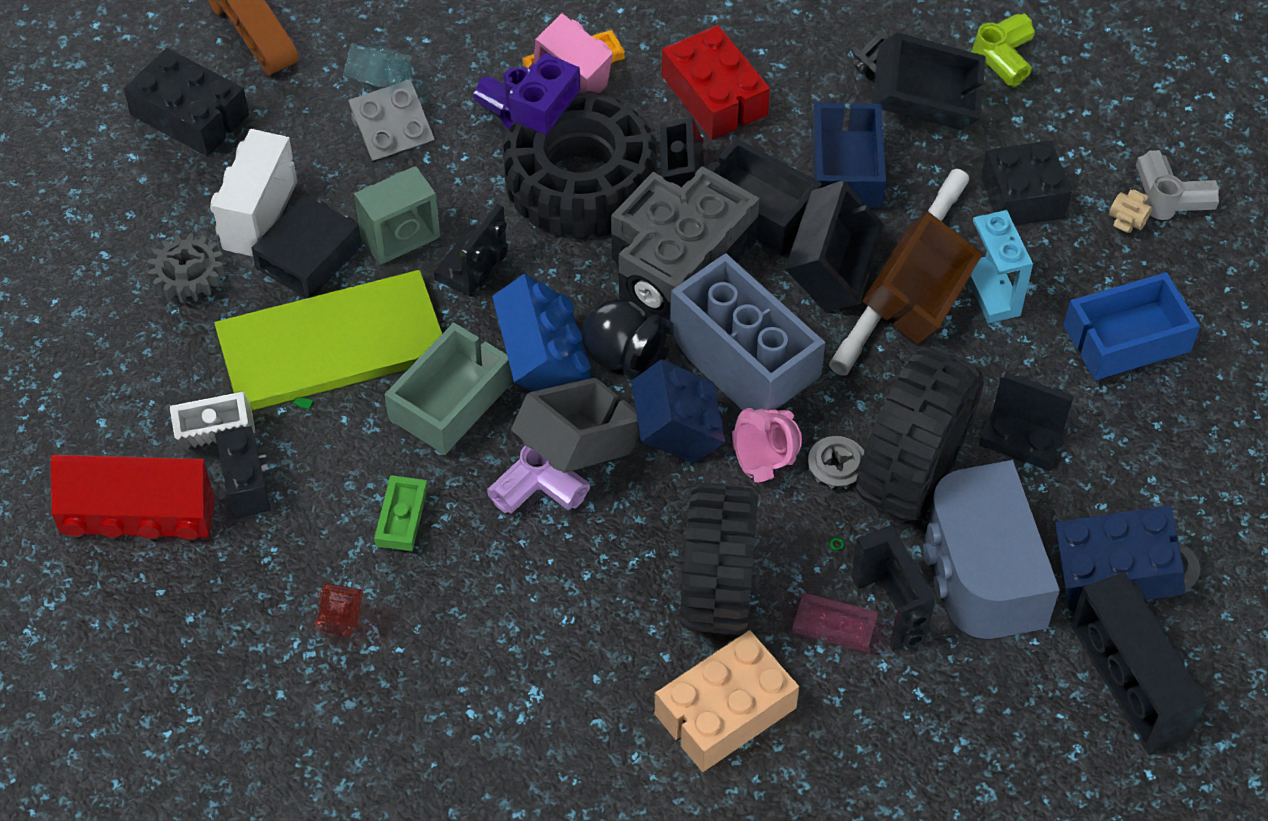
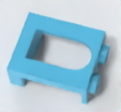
(989, 278)

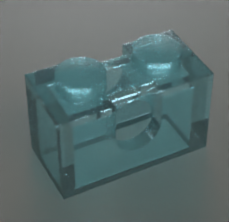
(377, 64)

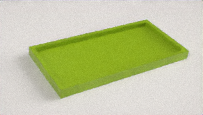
(328, 340)

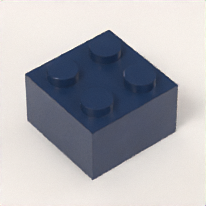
(677, 411)

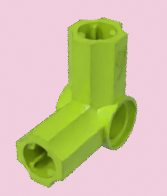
(998, 46)

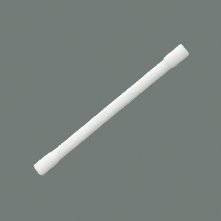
(852, 345)

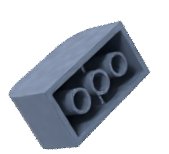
(744, 337)
(989, 553)

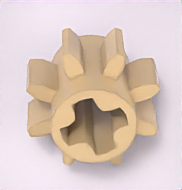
(1130, 211)

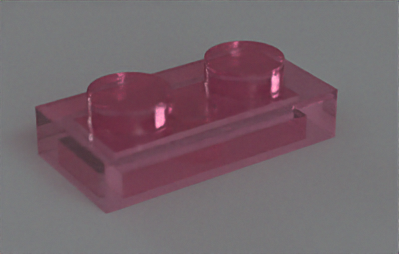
(835, 622)

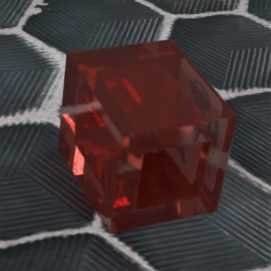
(337, 609)

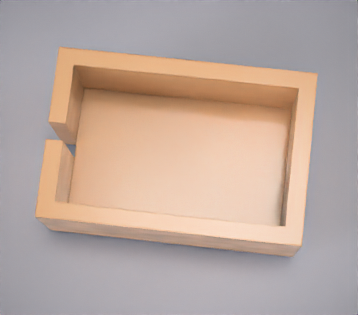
(726, 700)

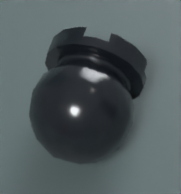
(624, 338)

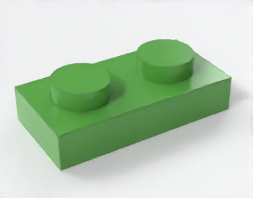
(401, 513)

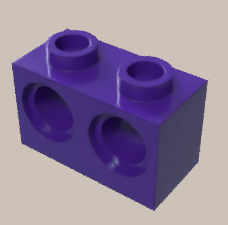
(544, 93)

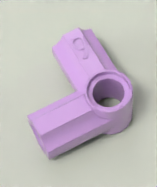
(523, 480)

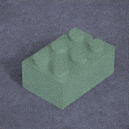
(448, 388)

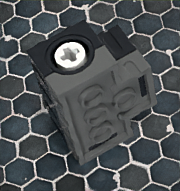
(675, 232)

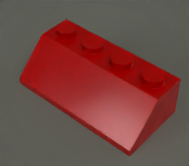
(131, 496)

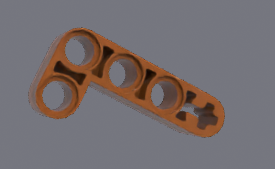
(260, 32)

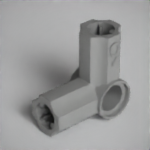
(1170, 194)

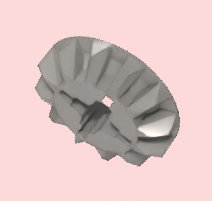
(845, 451)

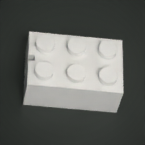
(254, 190)

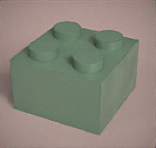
(397, 215)

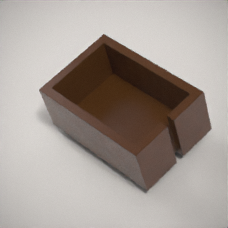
(922, 277)

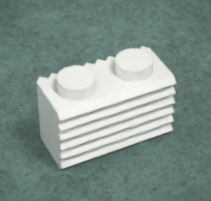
(202, 419)

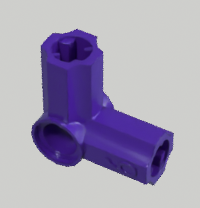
(494, 94)

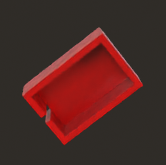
(711, 79)

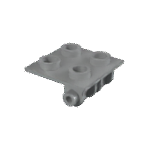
(390, 120)

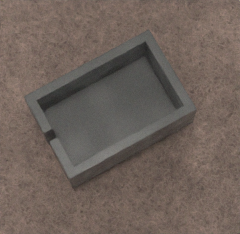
(571, 426)

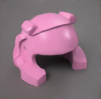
(765, 441)

